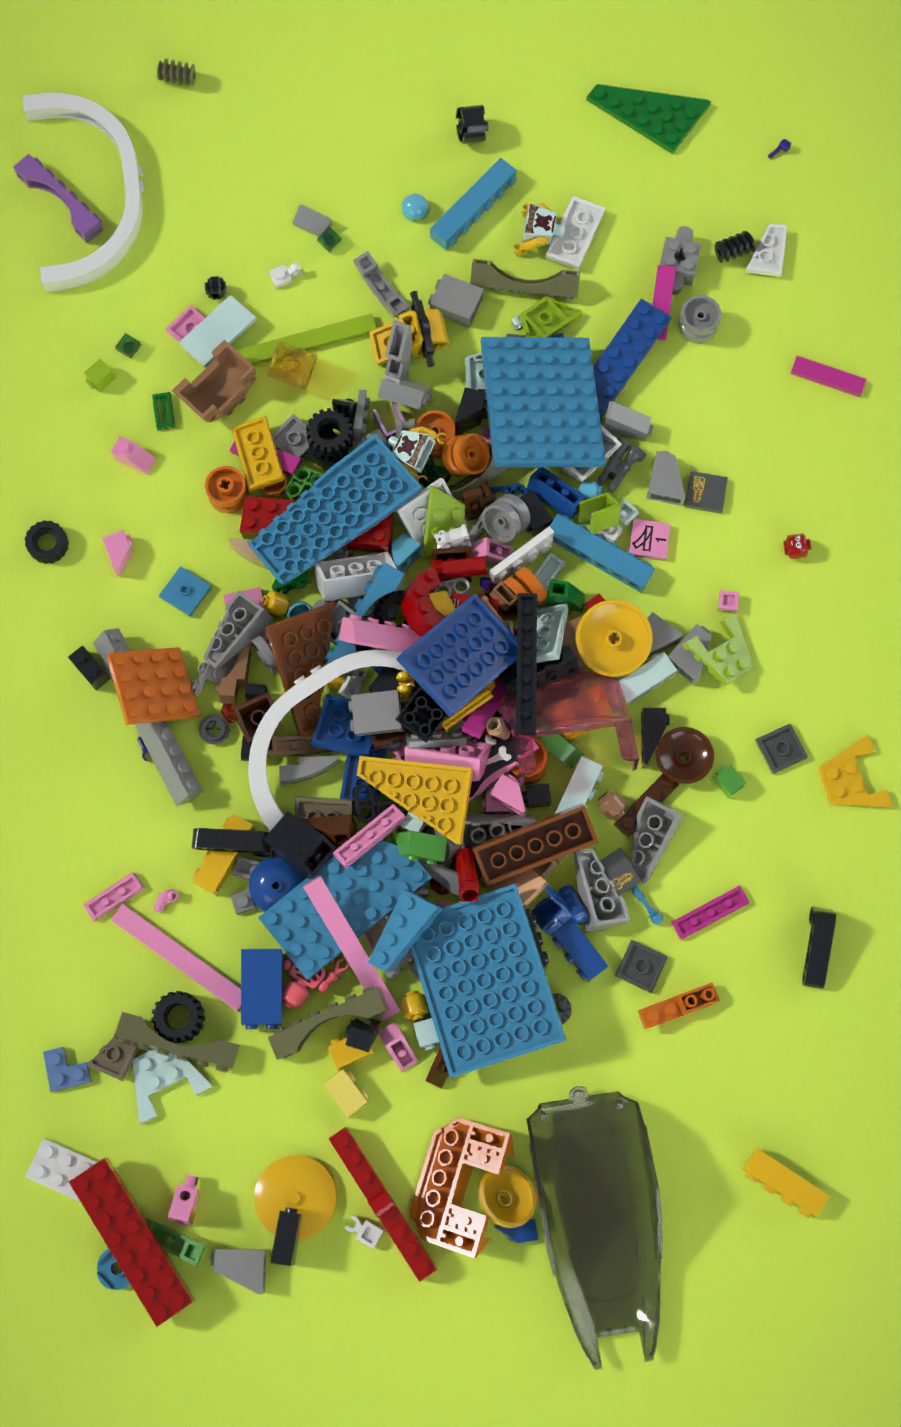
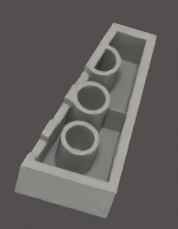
(488, 826)

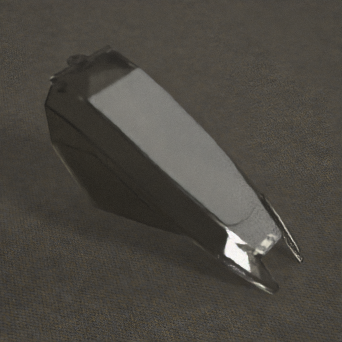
(600, 1215)

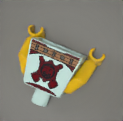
(538, 227)
(414, 448)

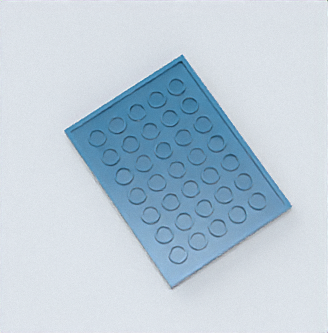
(542, 402)
(486, 983)

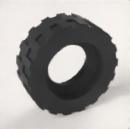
(36, 532)

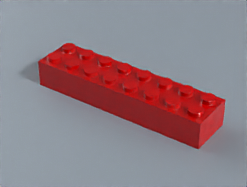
(260, 512)
(132, 1241)

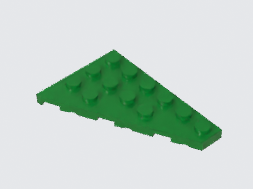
(657, 116)

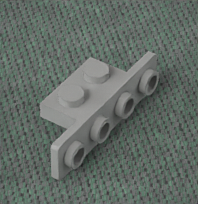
(211, 674)

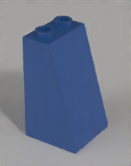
(261, 988)

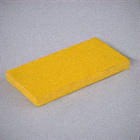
(258, 453)

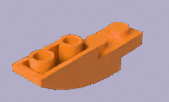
(678, 1006)

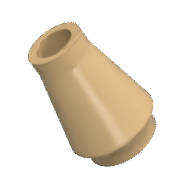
(497, 727)

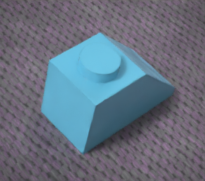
(405, 552)

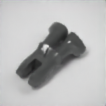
(618, 469)

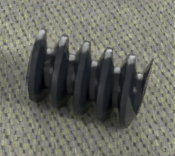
(734, 245)

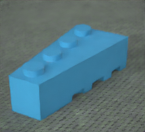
(405, 926)

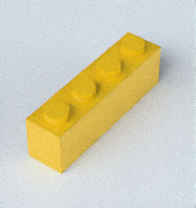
(219, 864)
(786, 1183)

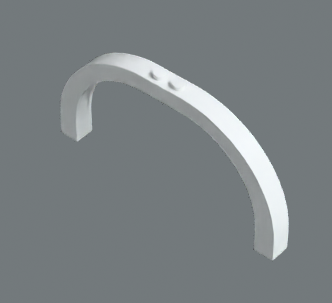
(113, 251)
(304, 687)

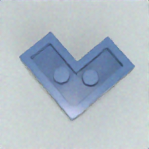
(60, 1074)

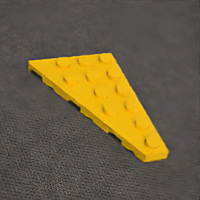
(427, 790)

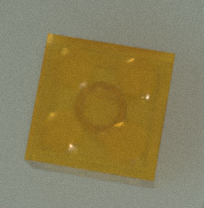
(292, 365)

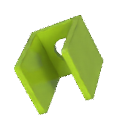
(600, 512)

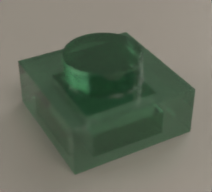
(329, 239)
(128, 345)

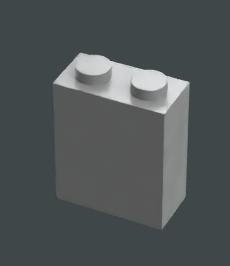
(456, 299)
(405, 392)
(375, 713)

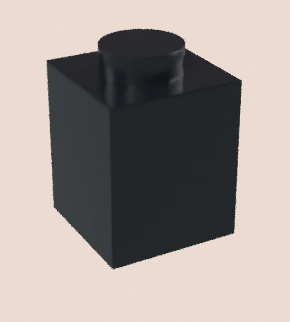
(537, 795)

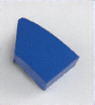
(520, 1234)

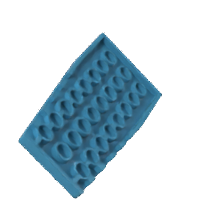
(336, 510)

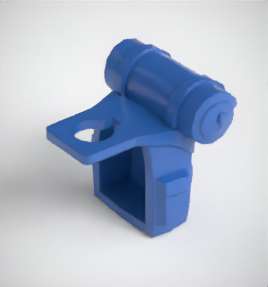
(559, 908)

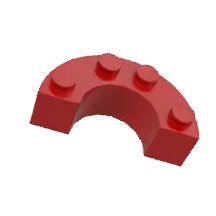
(417, 605)

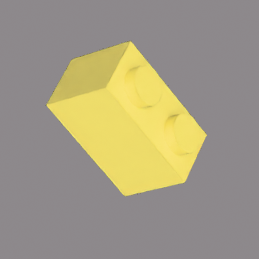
(346, 1092)

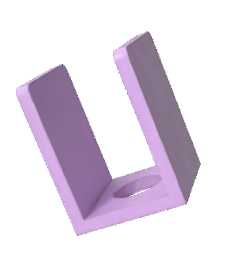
(380, 425)

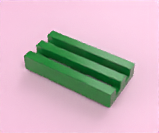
(165, 424)

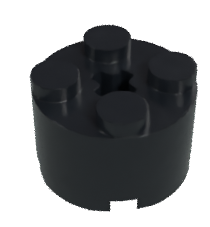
(471, 124)

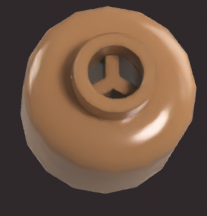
(612, 805)

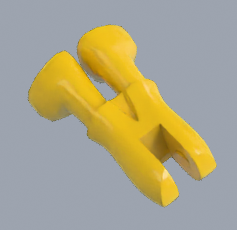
(406, 686)

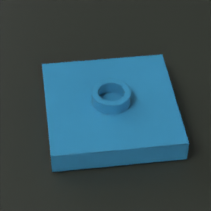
(185, 591)

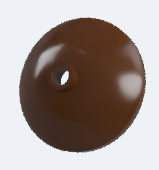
(686, 743)

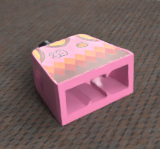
(184, 1211)

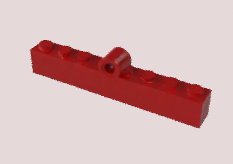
(383, 1204)

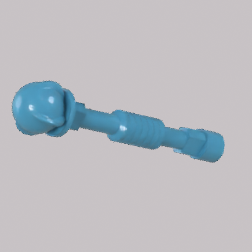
(656, 918)

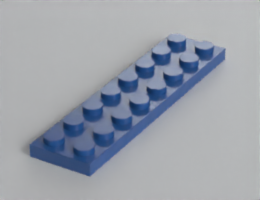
(627, 351)

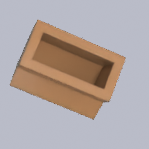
(505, 596)

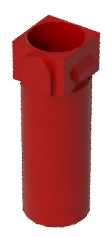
(459, 567)
(467, 875)

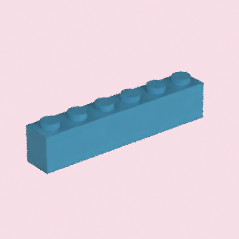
(473, 204)
(601, 554)

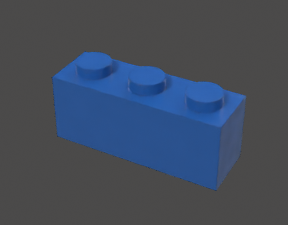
(555, 492)
(579, 951)

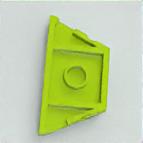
(547, 318)
(442, 514)

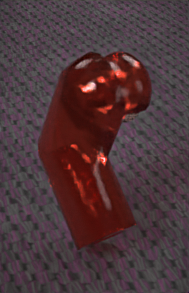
(228, 713)

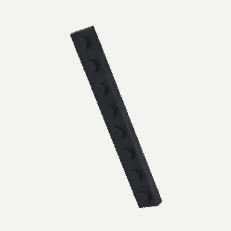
(526, 664)

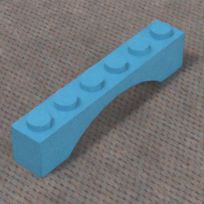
(385, 581)

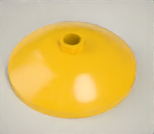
(516, 1192)

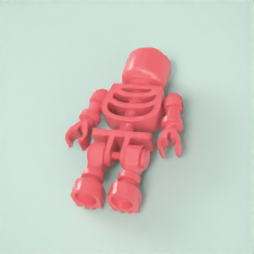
(297, 992)

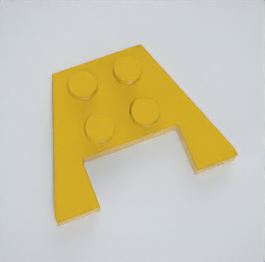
(844, 781)

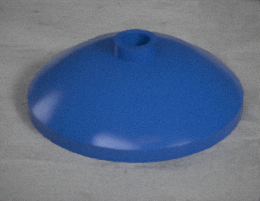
(262, 879)

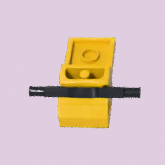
(427, 333)

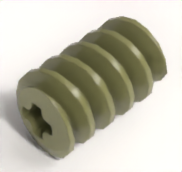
(177, 73)

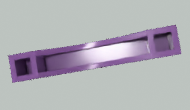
(33, 175)

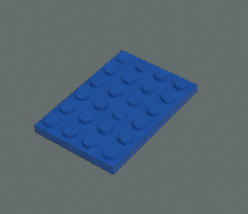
(461, 655)

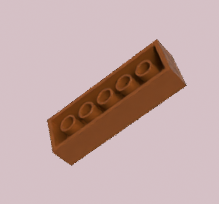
(535, 844)

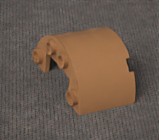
(219, 386)

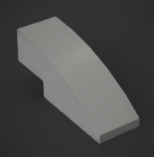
(399, 351)
(307, 769)

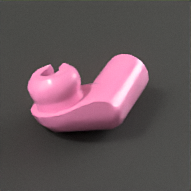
(164, 898)

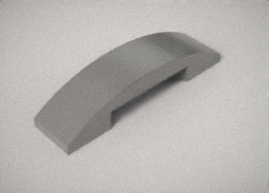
(379, 285)

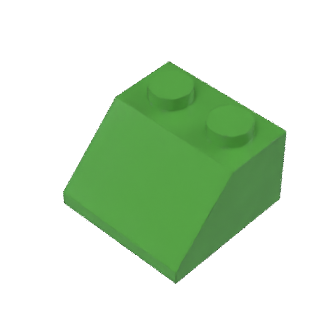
(421, 846)

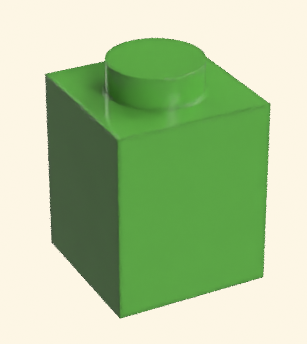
(729, 780)

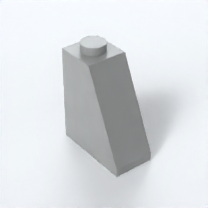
(627, 422)
(666, 480)
(663, 634)
(684, 659)
(242, 1266)

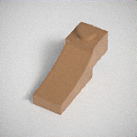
(237, 678)

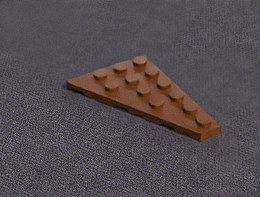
(299, 647)

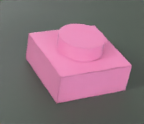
(728, 601)

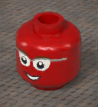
(797, 546)

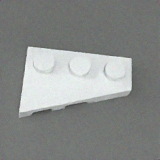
(770, 252)

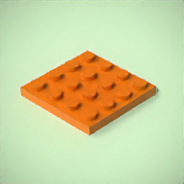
(152, 685)

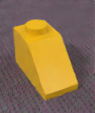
(345, 1055)

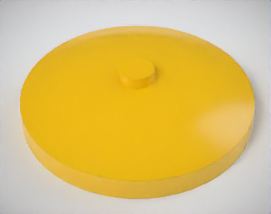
(613, 638)
(296, 1184)

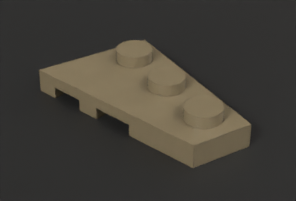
(322, 807)
(115, 1058)

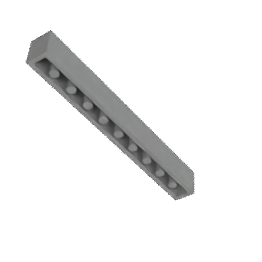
(156, 735)

